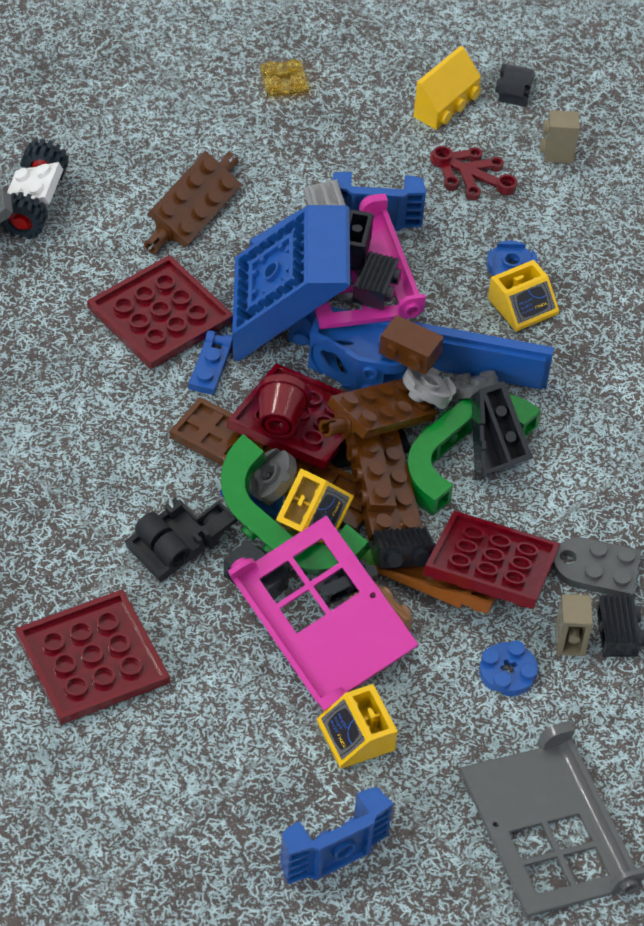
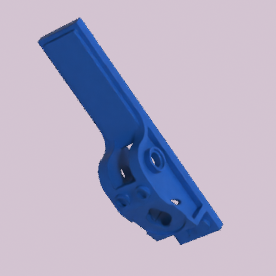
(462, 352)

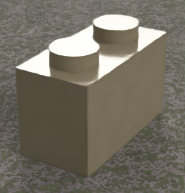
(561, 136)
(573, 624)

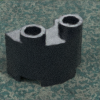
(515, 84)

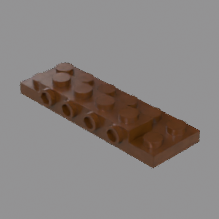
(382, 482)

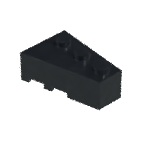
(496, 432)

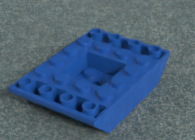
(289, 274)

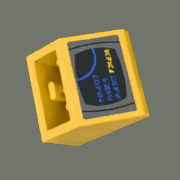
(523, 295)
(312, 500)
(358, 727)

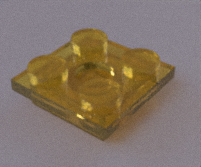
(291, 70)

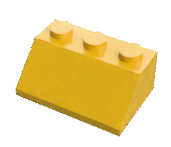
(446, 89)

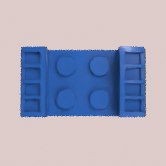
(404, 205)
(337, 848)

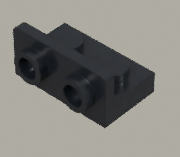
(340, 586)

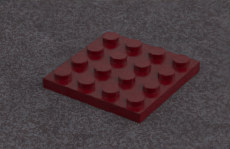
(160, 311)
(306, 441)
(492, 559)
(92, 656)

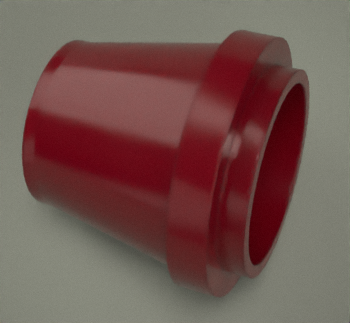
(281, 404)

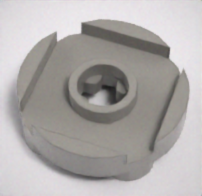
(429, 387)

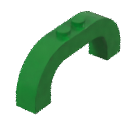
(236, 475)
(431, 489)

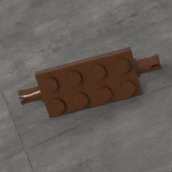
(193, 201)
(375, 411)

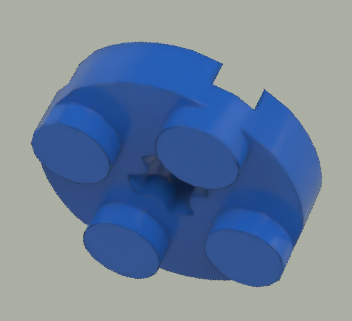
(505, 251)
(510, 654)

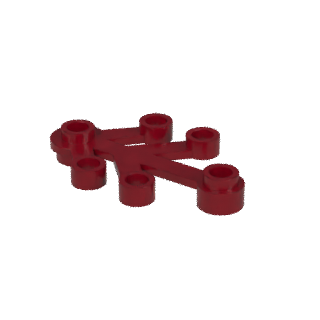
(446, 160)

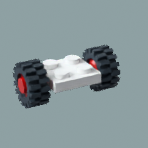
(34, 187)

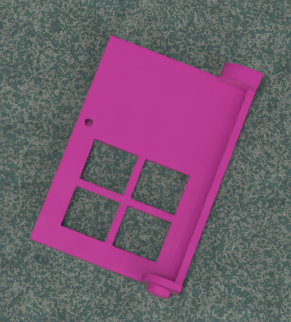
(406, 292)
(346, 642)

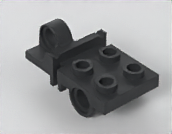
(177, 536)

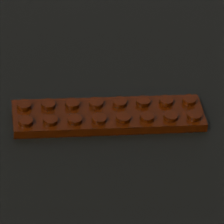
(206, 433)

